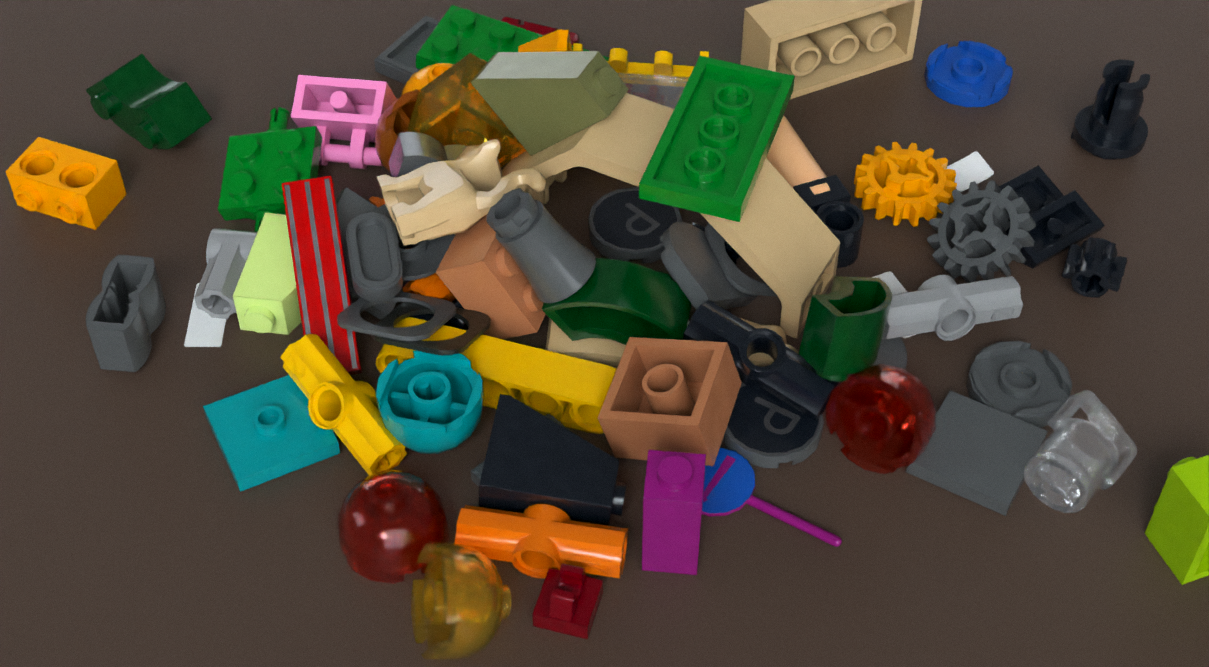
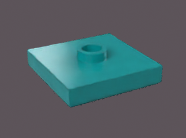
(268, 432)

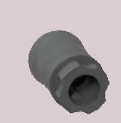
(540, 246)

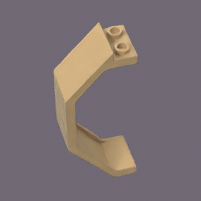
(777, 230)

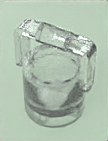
(1079, 455)

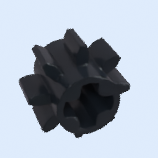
(1094, 267)

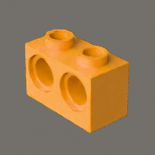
(66, 183)

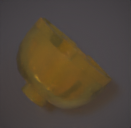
(457, 601)

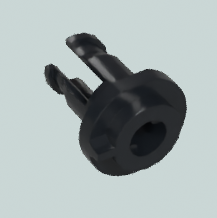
(1113, 123)

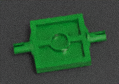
(263, 161)

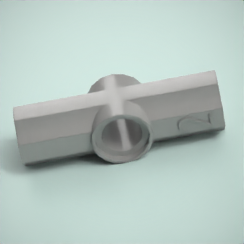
(952, 307)

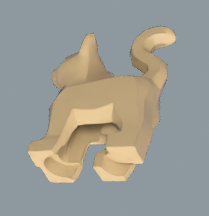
(452, 193)

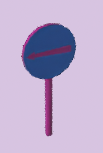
(731, 486)

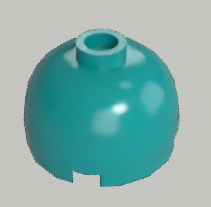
(430, 401)

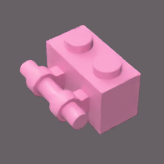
(342, 112)

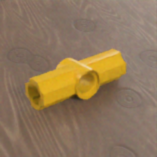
(342, 404)

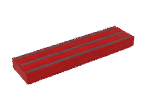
(320, 265)

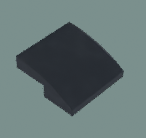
(1057, 217)

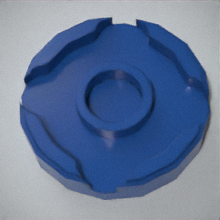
(968, 74)

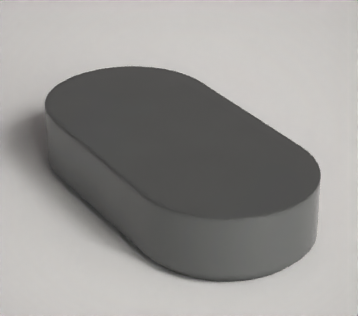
(374, 257)

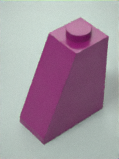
(672, 511)

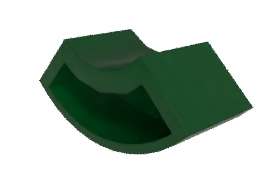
(148, 104)
(623, 303)
(846, 327)

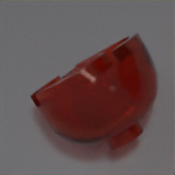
(882, 417)
(389, 523)

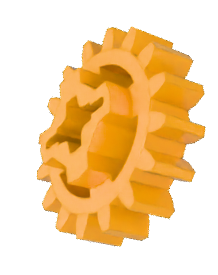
(904, 183)

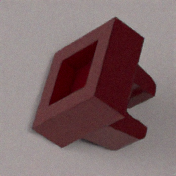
(568, 601)

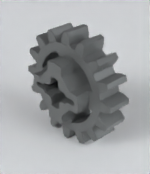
(986, 213)

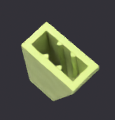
(267, 286)

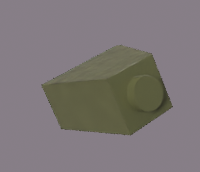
(549, 93)

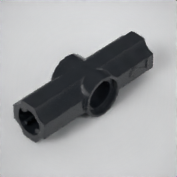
(786, 378)

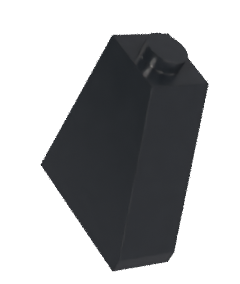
(544, 463)

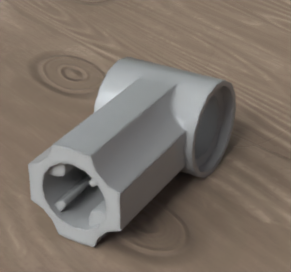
(225, 259)

